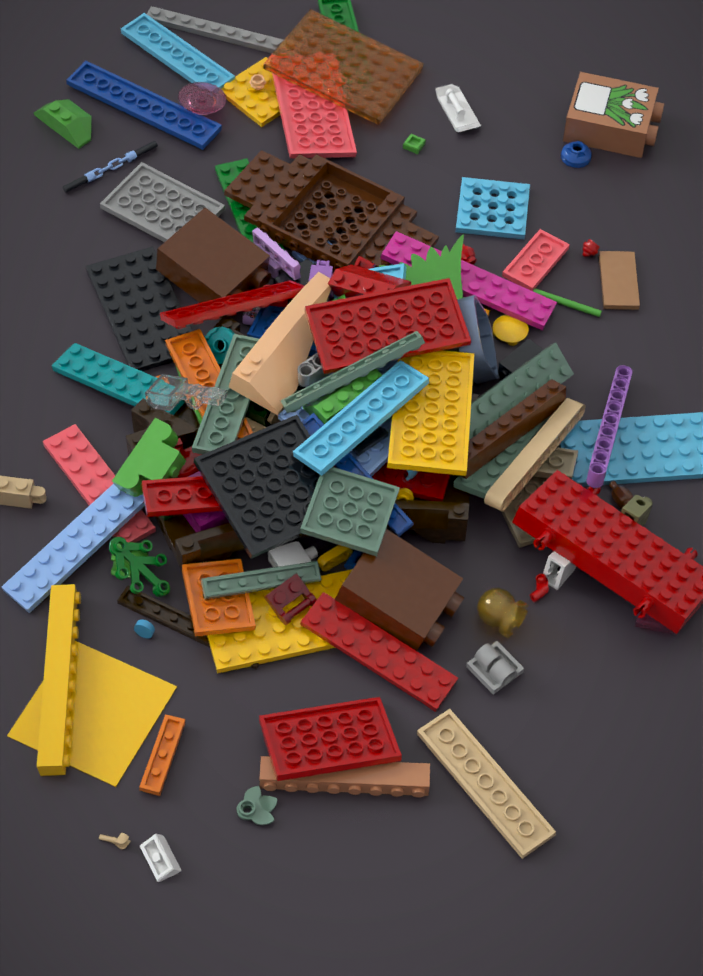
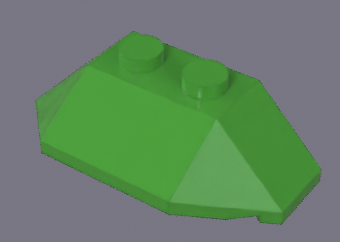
(67, 121)

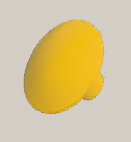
(510, 329)

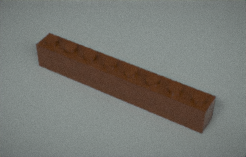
(514, 425)

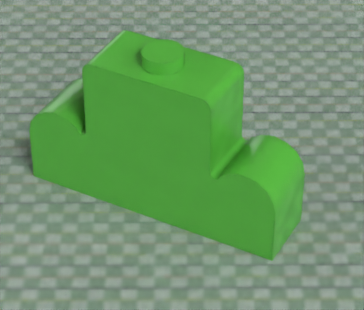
(150, 459)

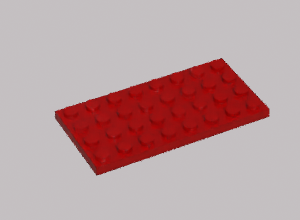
(366, 323)

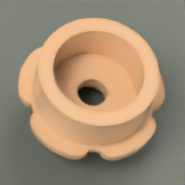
(257, 82)

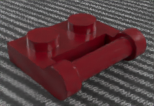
(287, 593)

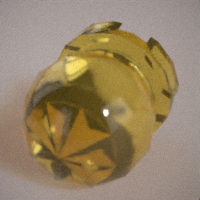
(501, 610)

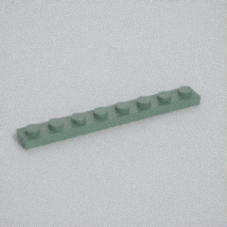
(358, 369)

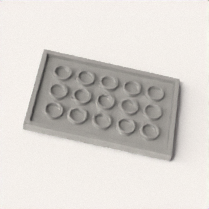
(157, 202)

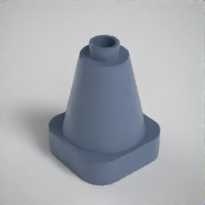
(482, 340)

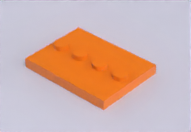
(218, 614)

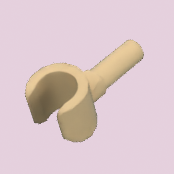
(121, 842)

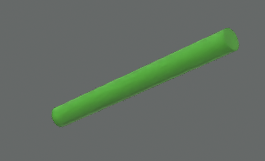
(569, 303)

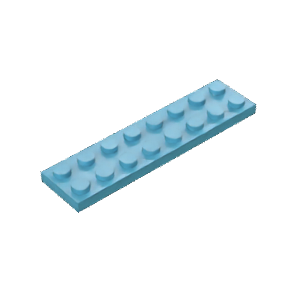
(175, 52)
(360, 417)

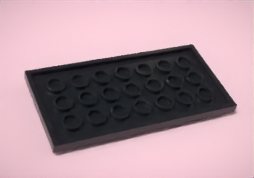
(132, 300)

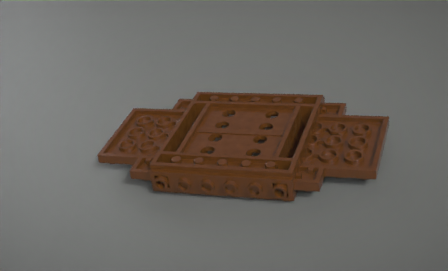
(286, 193)

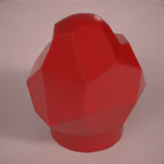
(468, 255)

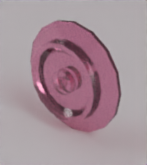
(202, 98)

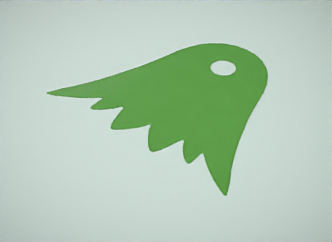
(437, 267)

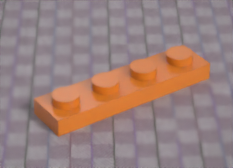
(162, 755)

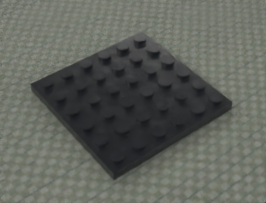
(262, 485)

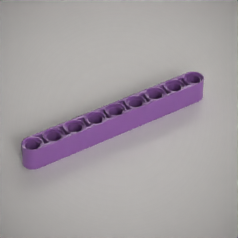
(609, 427)

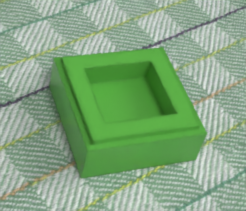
(414, 143)

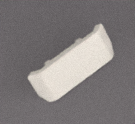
(456, 108)

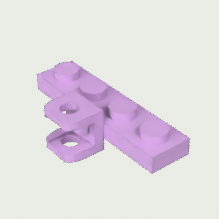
(279, 258)

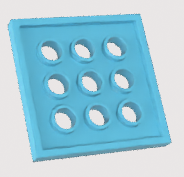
(484, 213)

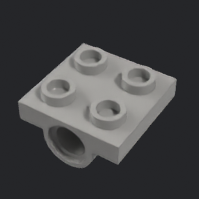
(494, 666)

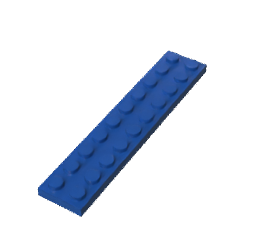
(144, 105)

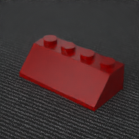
(360, 281)

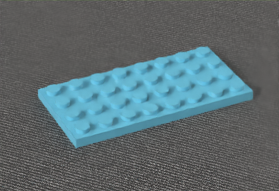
(643, 448)

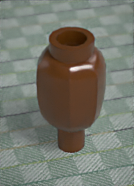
(620, 494)

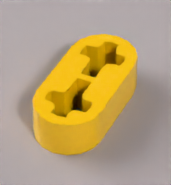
(334, 557)

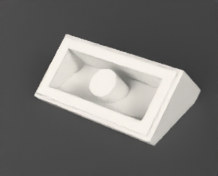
(160, 857)

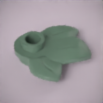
(260, 807)

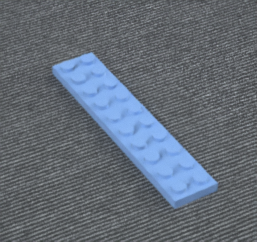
(72, 547)

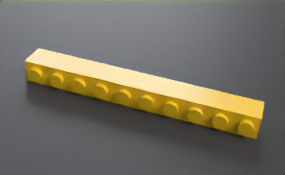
(58, 681)

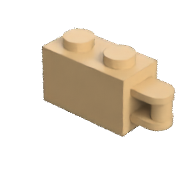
(20, 492)

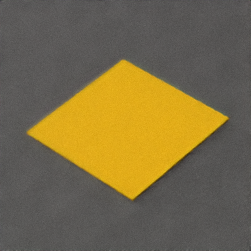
(110, 714)

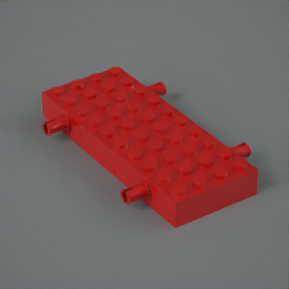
(614, 550)

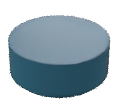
(144, 628)

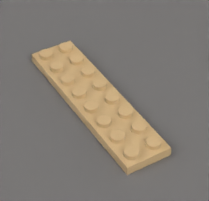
(486, 783)

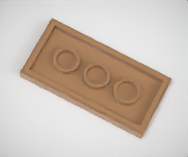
(619, 280)

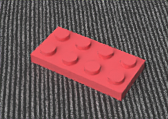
(535, 260)

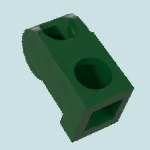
(258, 413)

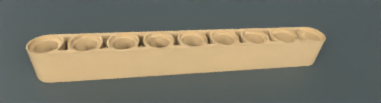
(534, 454)

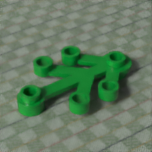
(137, 565)

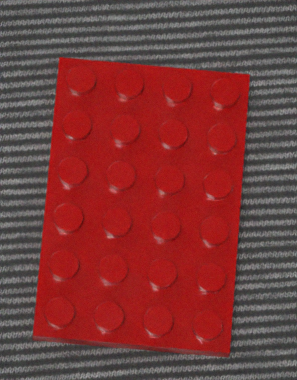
(329, 738)

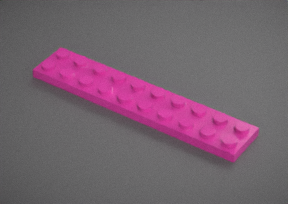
(488, 287)

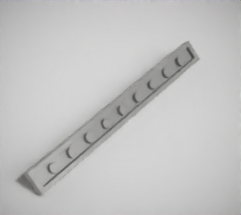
(214, 30)

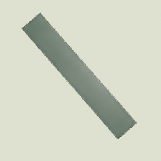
(258, 579)

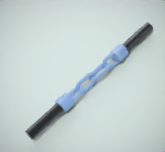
(90, 176)

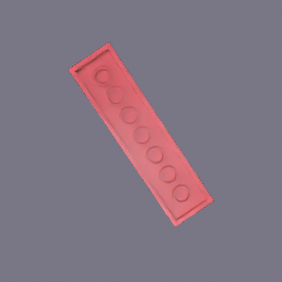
(91, 476)

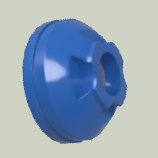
(576, 158)

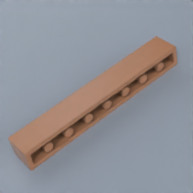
(388, 778)

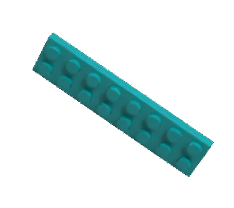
(106, 375)

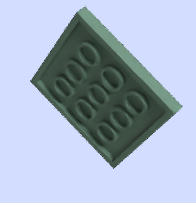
(350, 510)

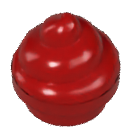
(590, 248)

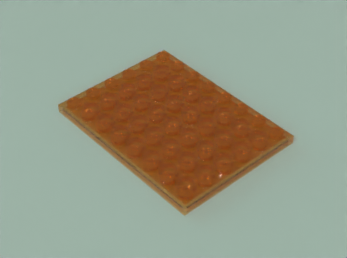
(343, 66)

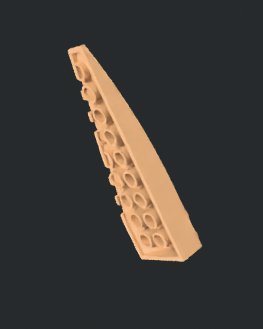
(272, 364)

